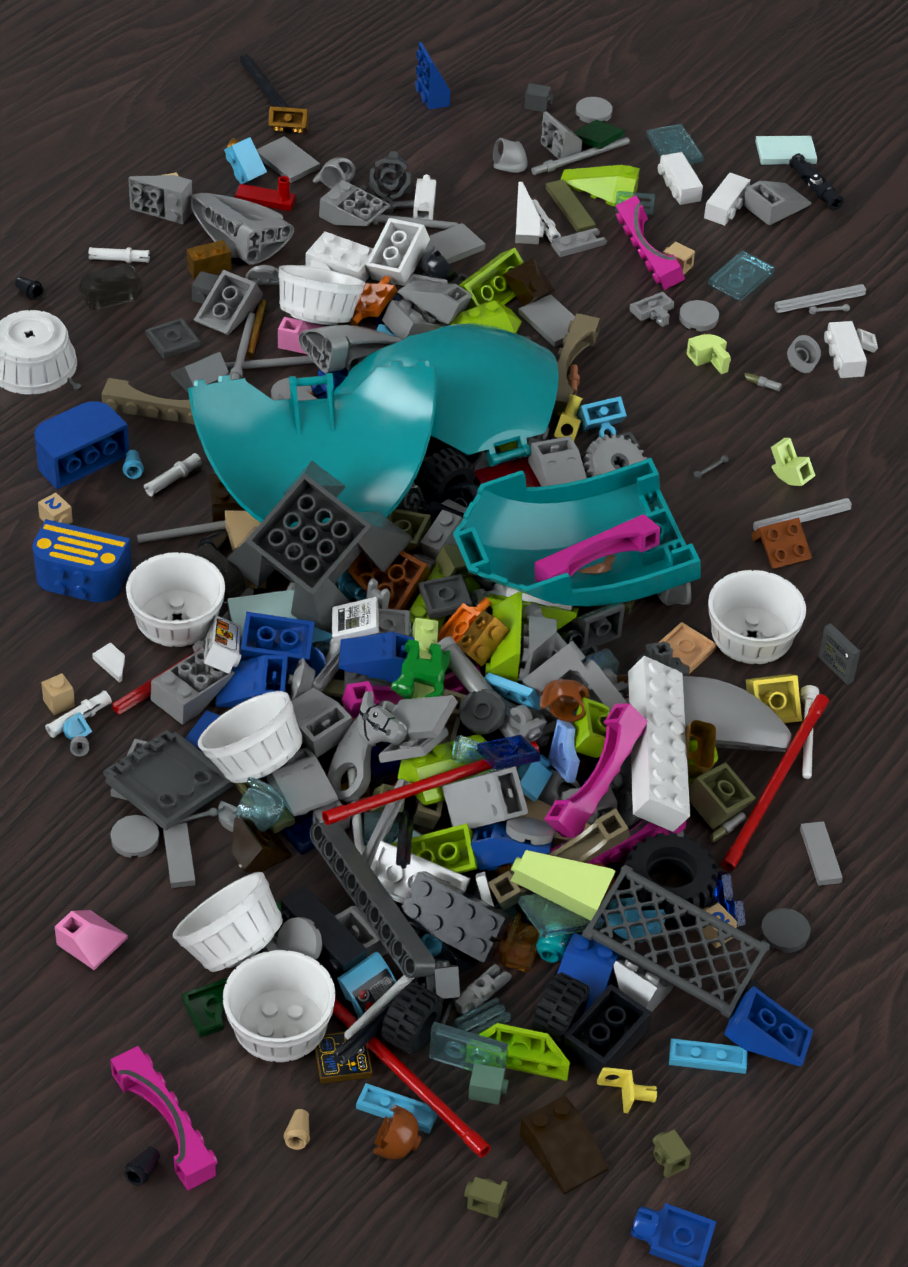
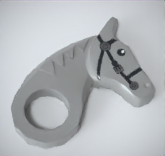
(370, 727)

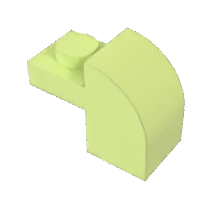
(708, 349)
(788, 466)

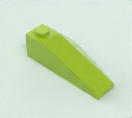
(603, 181)

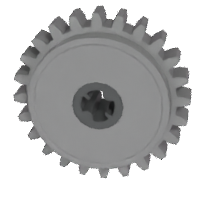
(610, 454)

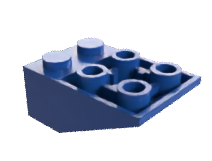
(430, 82)
(374, 655)
(254, 678)
(494, 847)

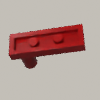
(276, 199)

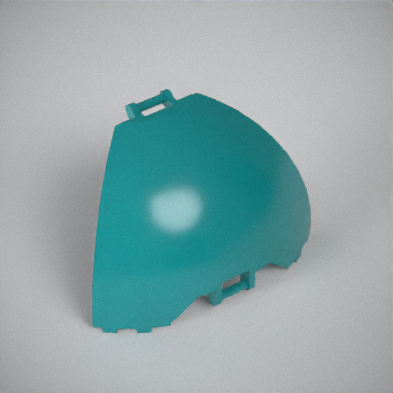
(488, 385)
(361, 438)

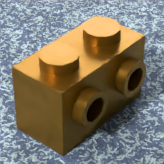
(288, 118)
(209, 258)
(482, 638)

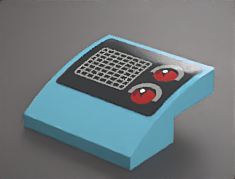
(366, 982)

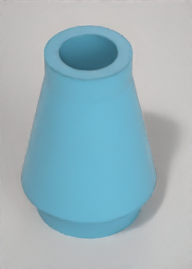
(133, 466)

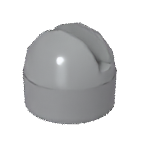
(74, 746)

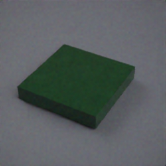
(599, 134)

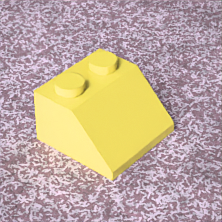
(778, 693)

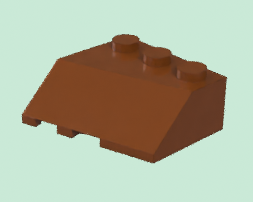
(399, 578)

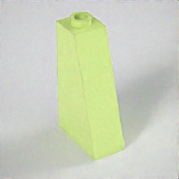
(563, 881)

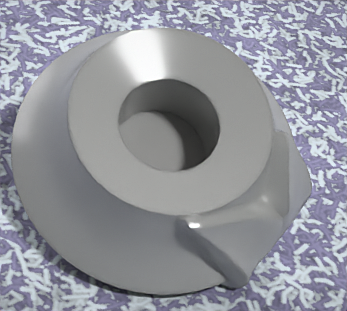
(301, 680)

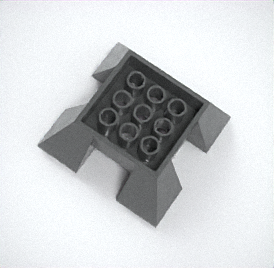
(347, 532)

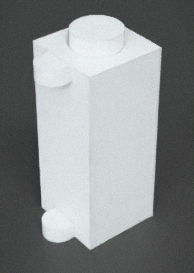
(424, 198)

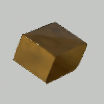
(704, 755)

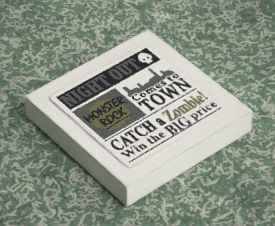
(355, 619)

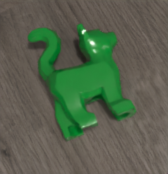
(421, 670)

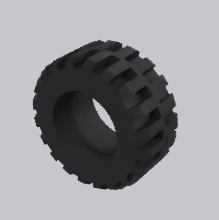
(676, 856)

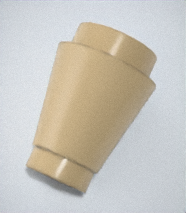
(298, 1130)

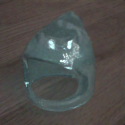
(261, 804)

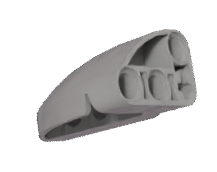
(246, 227)
(342, 345)
(568, 665)
(738, 716)

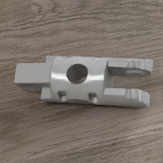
(481, 989)

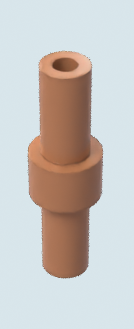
(573, 378)

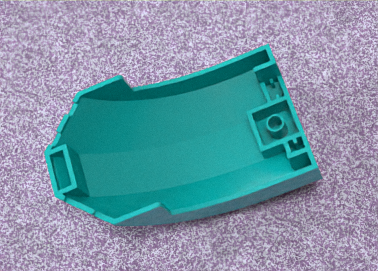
(517, 525)

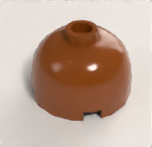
(397, 1134)

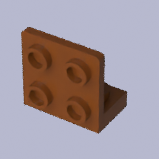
(783, 543)

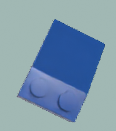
(276, 636)
(590, 964)
(768, 1029)

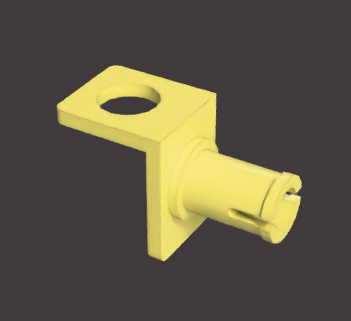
(569, 417)
(629, 1090)

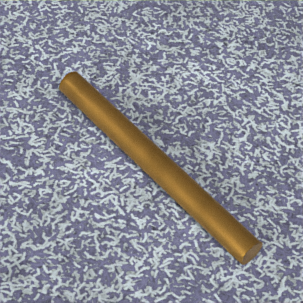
(256, 328)

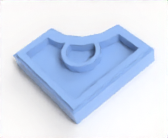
(562, 751)

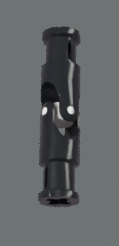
(816, 182)

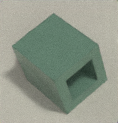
(487, 1084)

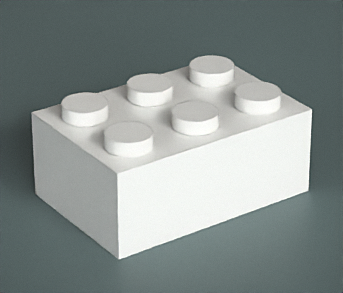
(397, 251)
(340, 255)

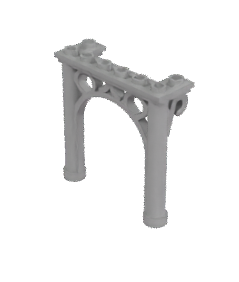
(519, 718)

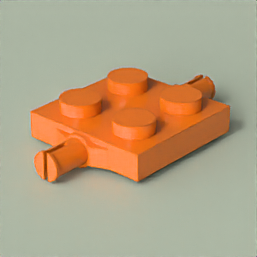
(373, 300)
(462, 620)

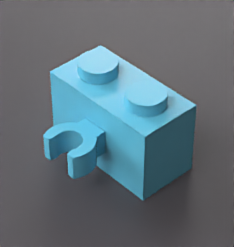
(245, 160)
(602, 415)

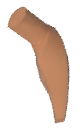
(600, 568)

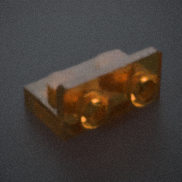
(520, 945)

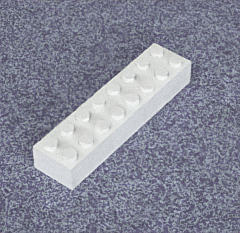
(660, 753)

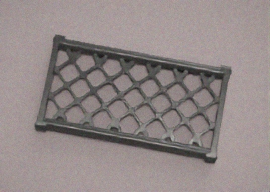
(666, 974)

